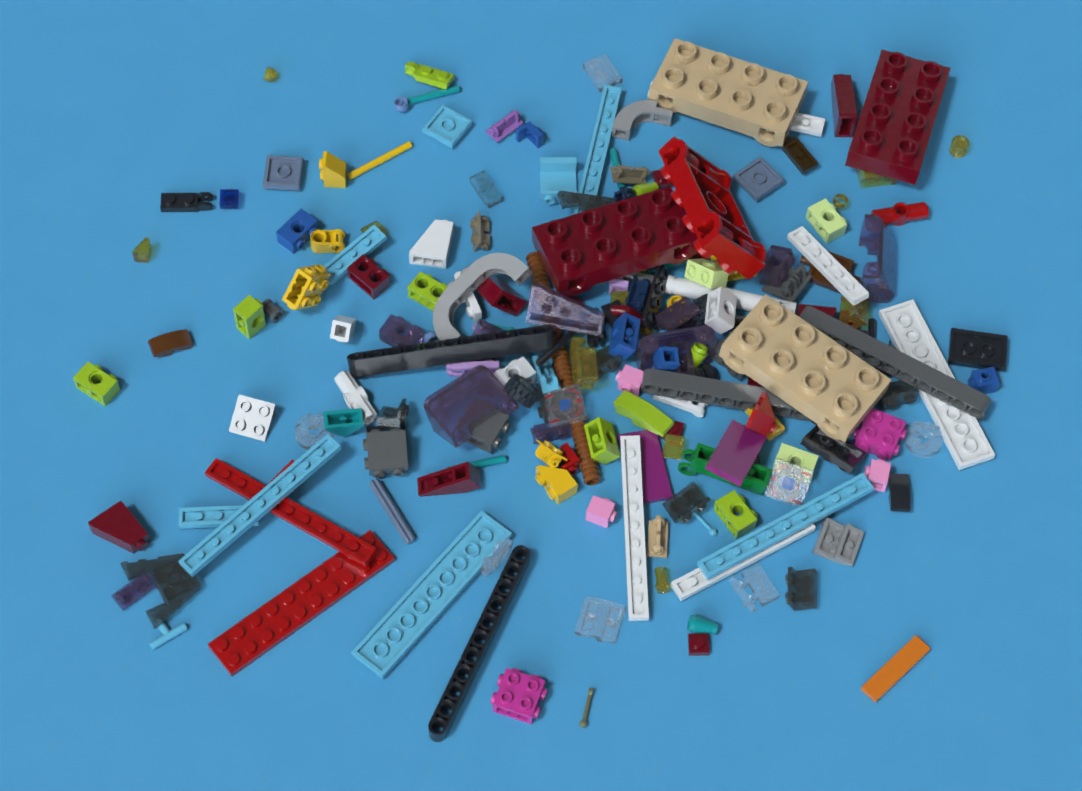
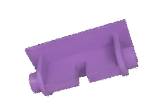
(505, 126)

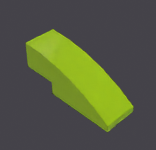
(642, 413)

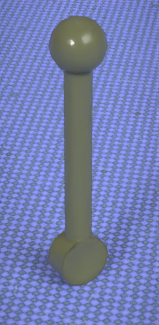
(583, 723)

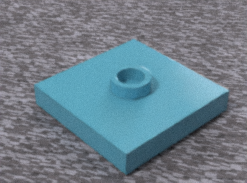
(447, 126)

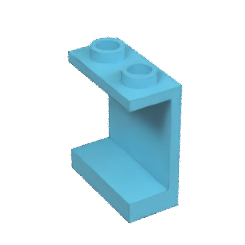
(555, 176)

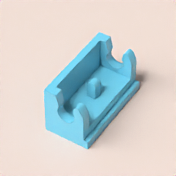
(546, 376)

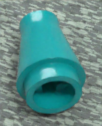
(702, 625)

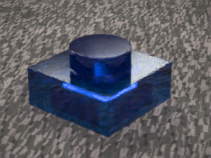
(229, 199)

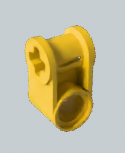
(328, 241)

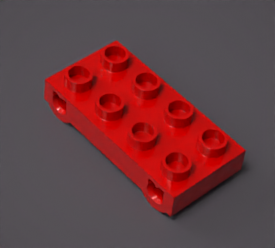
(710, 209)

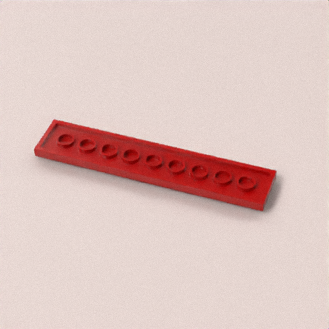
(296, 607)

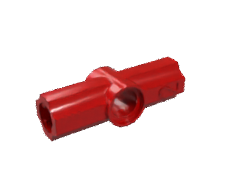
(908, 213)

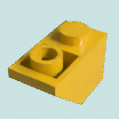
(332, 171)
(557, 482)

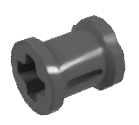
(272, 311)

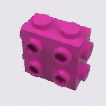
(880, 434)
(519, 695)

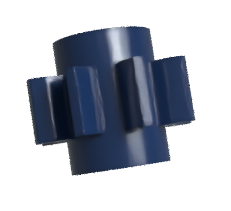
(624, 193)

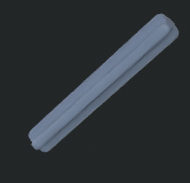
(392, 511)

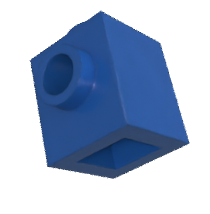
(666, 358)
(984, 380)

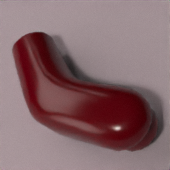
(618, 310)

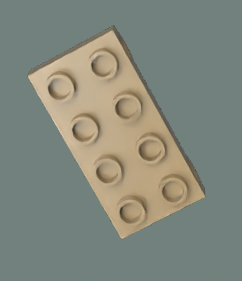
(728, 92)
(804, 368)

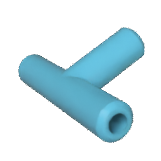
(167, 634)

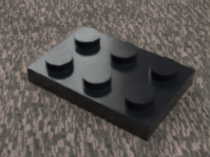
(977, 349)
(842, 454)

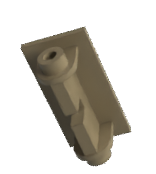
(628, 175)
(479, 225)

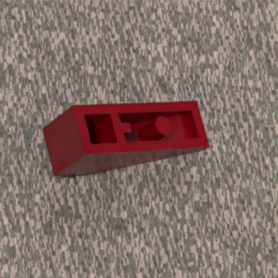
(451, 480)

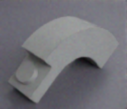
(638, 113)

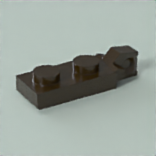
(799, 155)

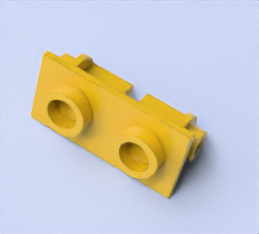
(549, 453)

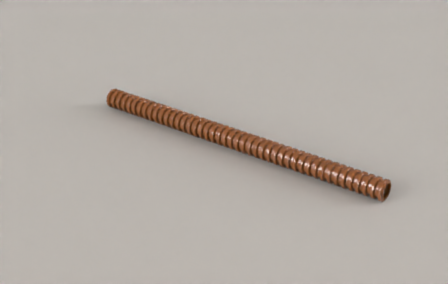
(564, 374)

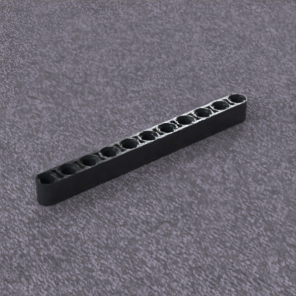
(451, 351)
(479, 650)

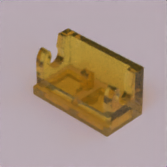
(857, 314)
(584, 367)

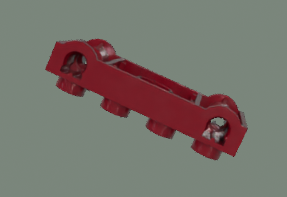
(898, 117)
(613, 241)

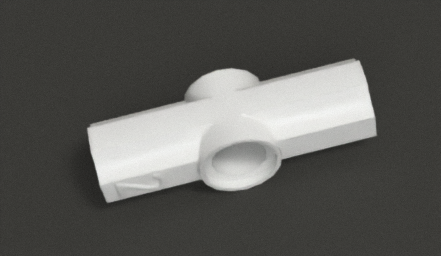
(355, 396)

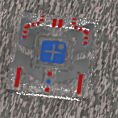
(565, 406)
(789, 482)

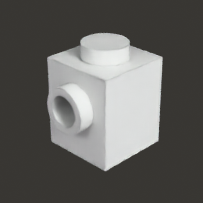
(343, 328)

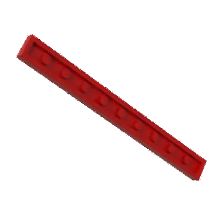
(294, 514)

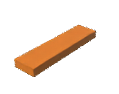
(895, 669)

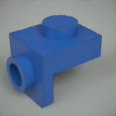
(530, 132)

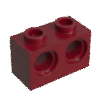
(365, 279)

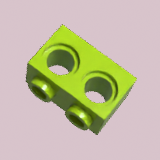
(426, 295)

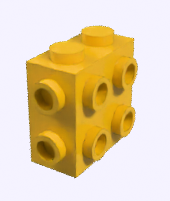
(306, 287)

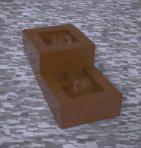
(167, 343)

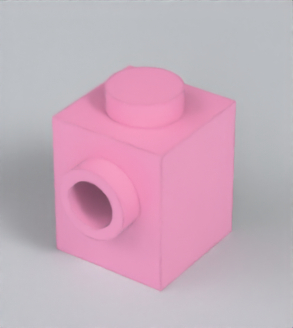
(630, 380)
(878, 474)
(601, 511)

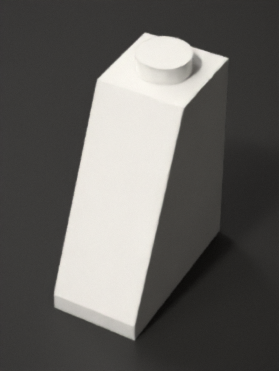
(434, 245)

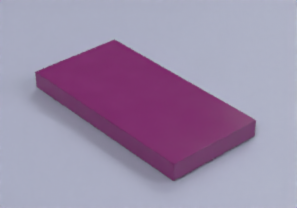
(736, 453)
(654, 475)

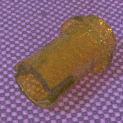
(662, 584)

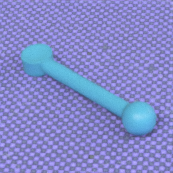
(712, 532)

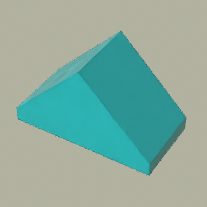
(343, 421)

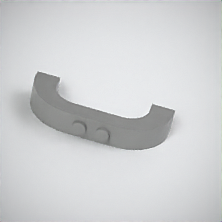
(467, 283)

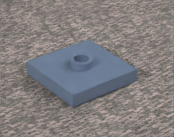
(283, 173)
(758, 179)

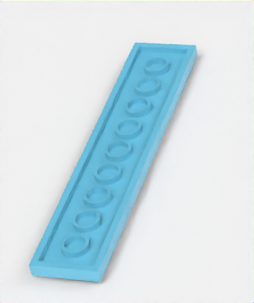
(430, 595)

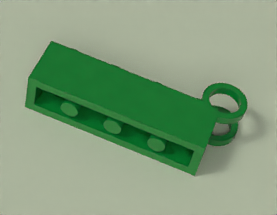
(755, 481)

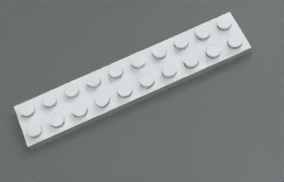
(959, 430)

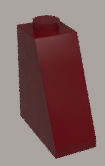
(501, 296)
(120, 528)

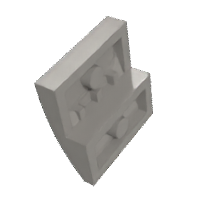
(838, 542)

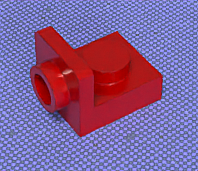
(573, 461)

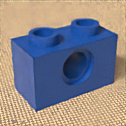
(288, 235)
(624, 336)

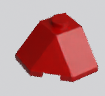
(762, 416)

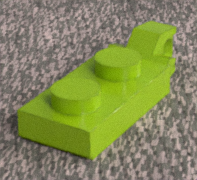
(429, 75)

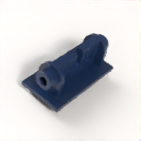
(637, 293)

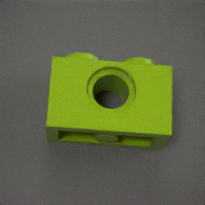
(249, 316)
(101, 392)
(601, 441)
(736, 524)

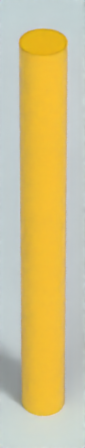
(383, 158)

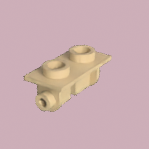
(657, 537)

